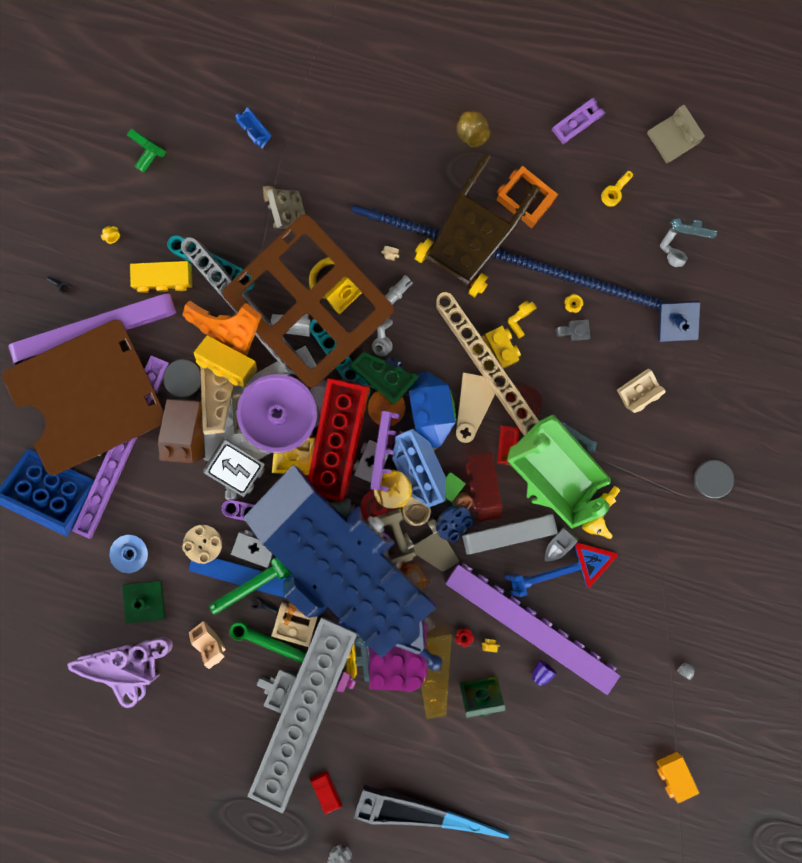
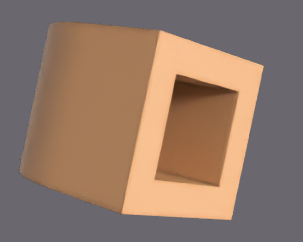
(207, 643)

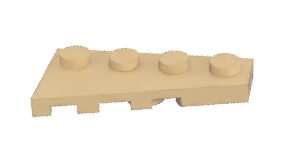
(215, 401)

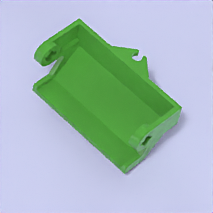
(560, 472)

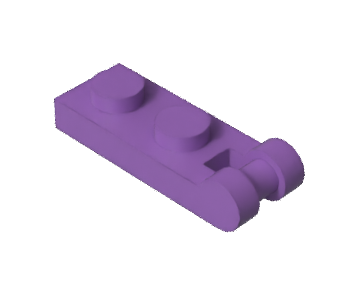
(577, 121)

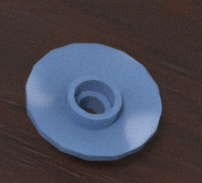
(119, 553)

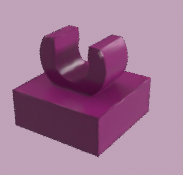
(345, 681)

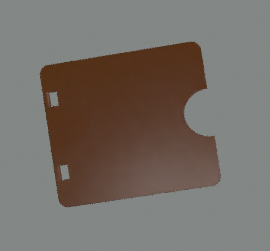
(87, 396)

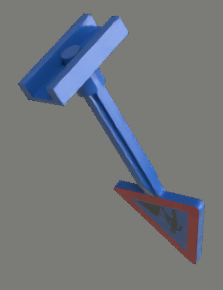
(591, 562)

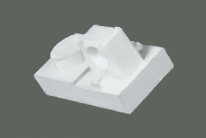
(301, 328)

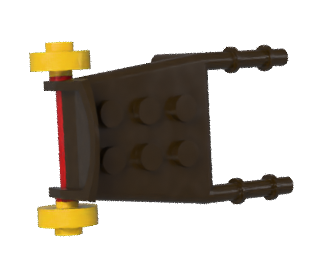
(471, 235)

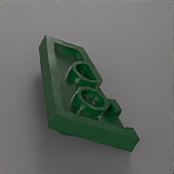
(384, 378)

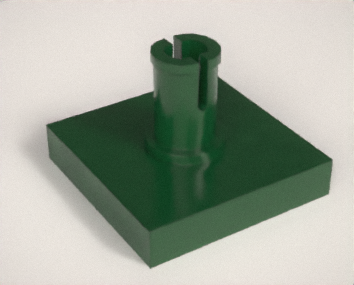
(143, 602)
(482, 696)

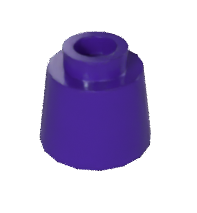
(543, 673)

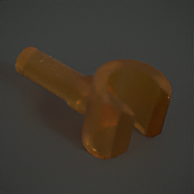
(292, 608)

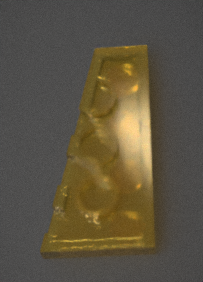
(436, 684)

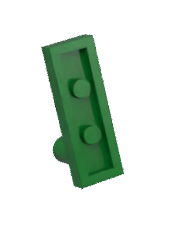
(150, 152)

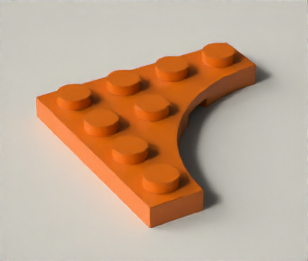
(233, 331)

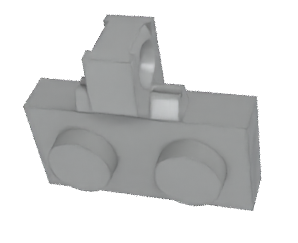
(277, 689)

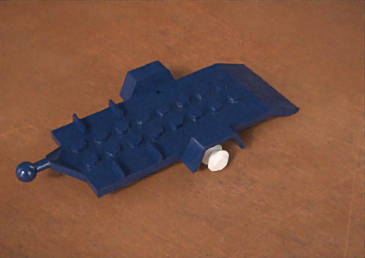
(341, 567)

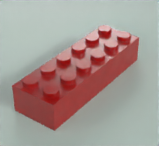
(338, 437)

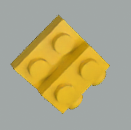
(499, 344)
(299, 456)

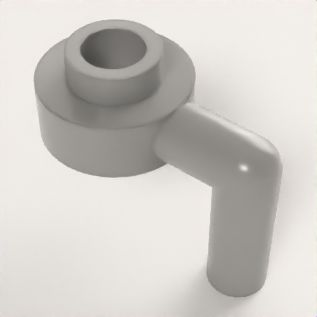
(675, 256)
(382, 340)

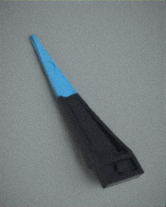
(391, 807)

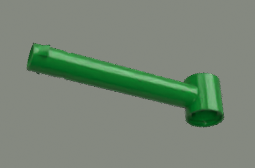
(275, 570)
(266, 641)

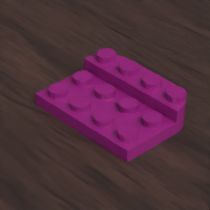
(397, 669)

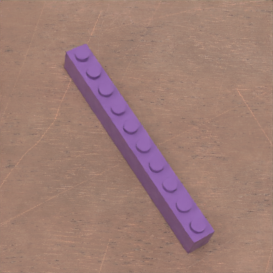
(533, 629)

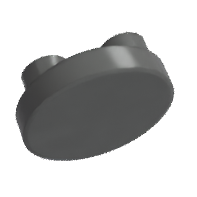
(182, 378)
(713, 479)

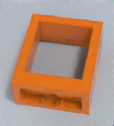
(507, 202)

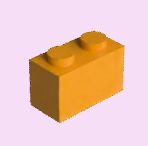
(677, 777)

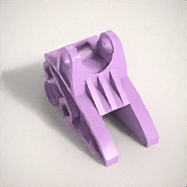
(123, 670)

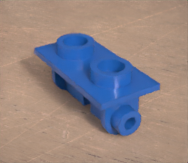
(254, 127)

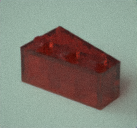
(484, 486)

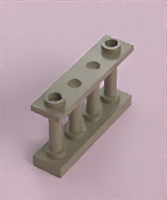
(393, 519)

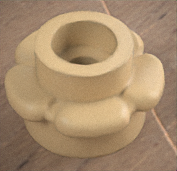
(390, 253)

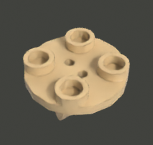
(195, 538)

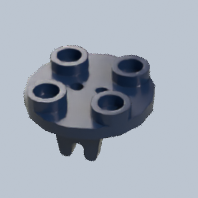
(453, 522)

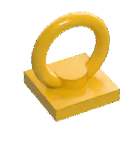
(342, 294)

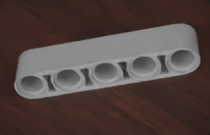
(509, 534)

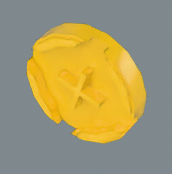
(398, 491)

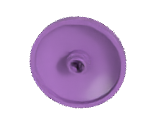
(276, 413)

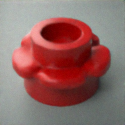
(464, 632)

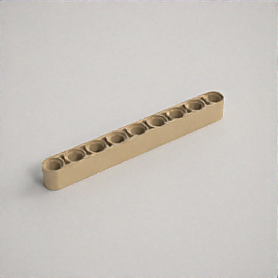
(476, 340)

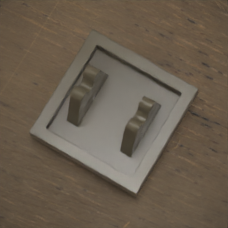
(285, 206)

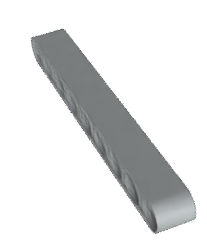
(209, 272)

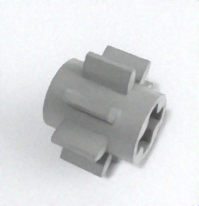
(339, 855)

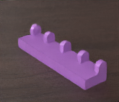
(381, 450)

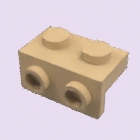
(640, 391)

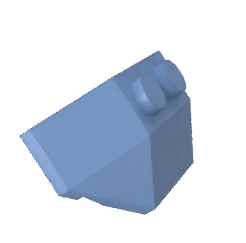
(417, 460)

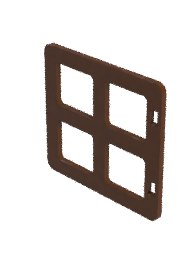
(309, 301)

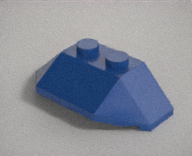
(432, 408)

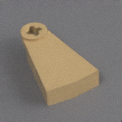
(473, 404)

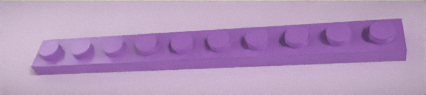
(113, 465)

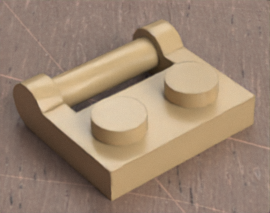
(294, 631)

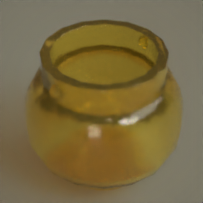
(473, 128)

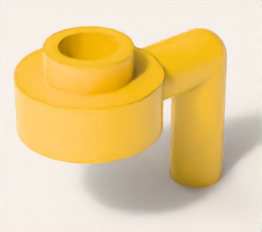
(614, 191)
(525, 309)

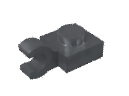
(577, 330)

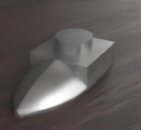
(560, 544)

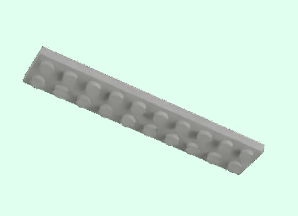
(302, 714)

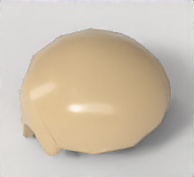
(415, 512)

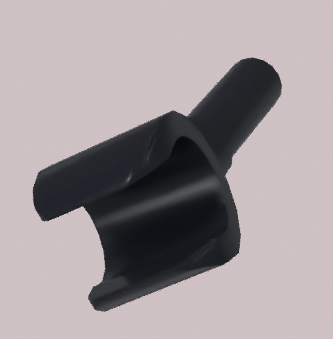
(58, 284)
(264, 606)

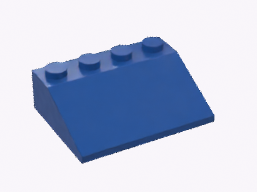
(43, 497)

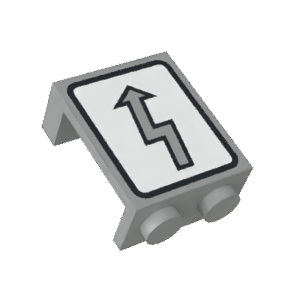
(234, 468)

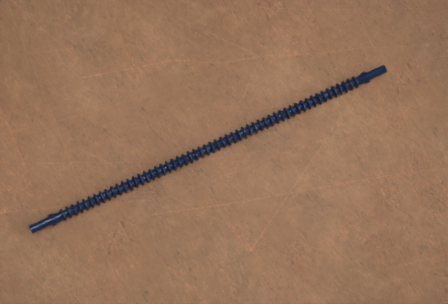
(374, 215)

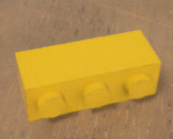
(161, 276)
(225, 361)

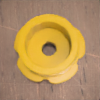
(110, 234)
(578, 303)
(490, 645)

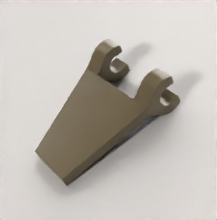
(434, 549)

